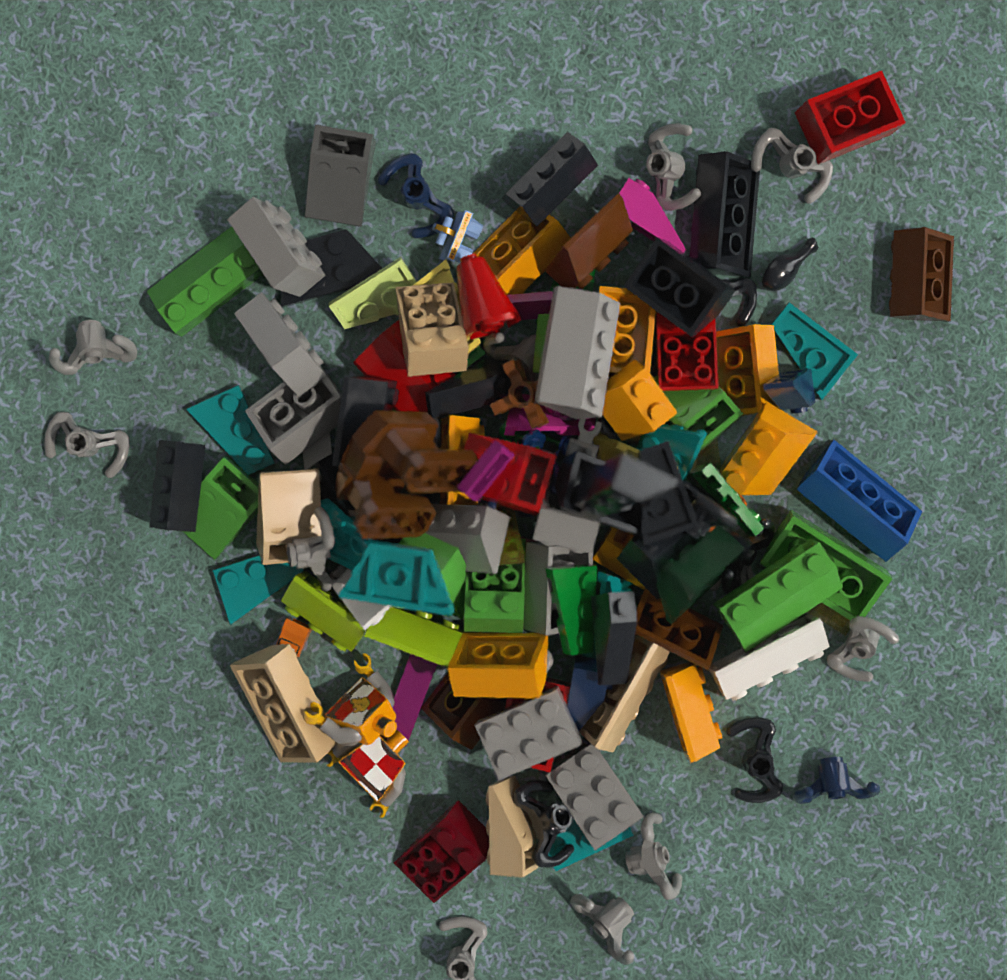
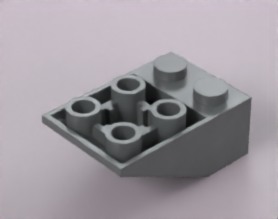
(339, 175)

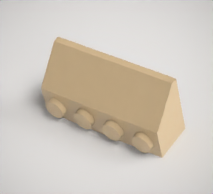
(279, 697)
(621, 704)

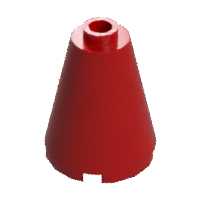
(482, 299)

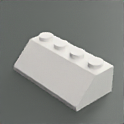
(776, 654)

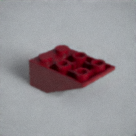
(445, 852)

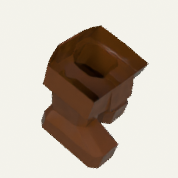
(395, 452)

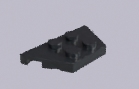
(343, 263)

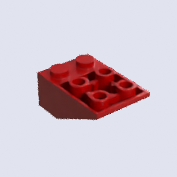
(686, 360)
(522, 480)

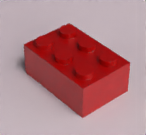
(850, 117)

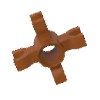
(519, 380)

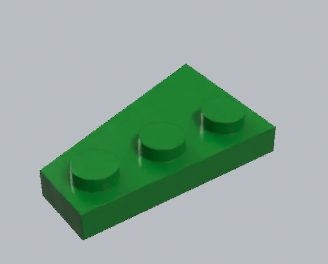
(719, 489)
(572, 596)

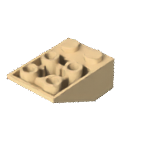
(431, 329)
(286, 511)
(509, 832)

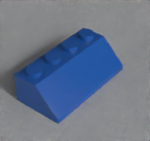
(860, 501)

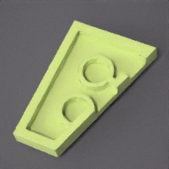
(373, 296)

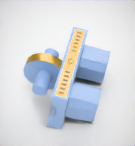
(462, 226)

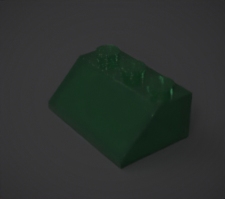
(696, 571)

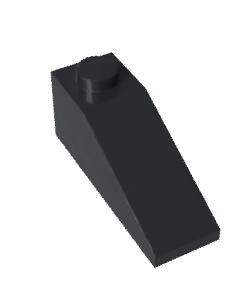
(469, 390)
(614, 635)

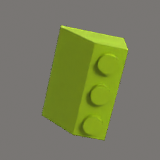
(323, 611)
(417, 634)

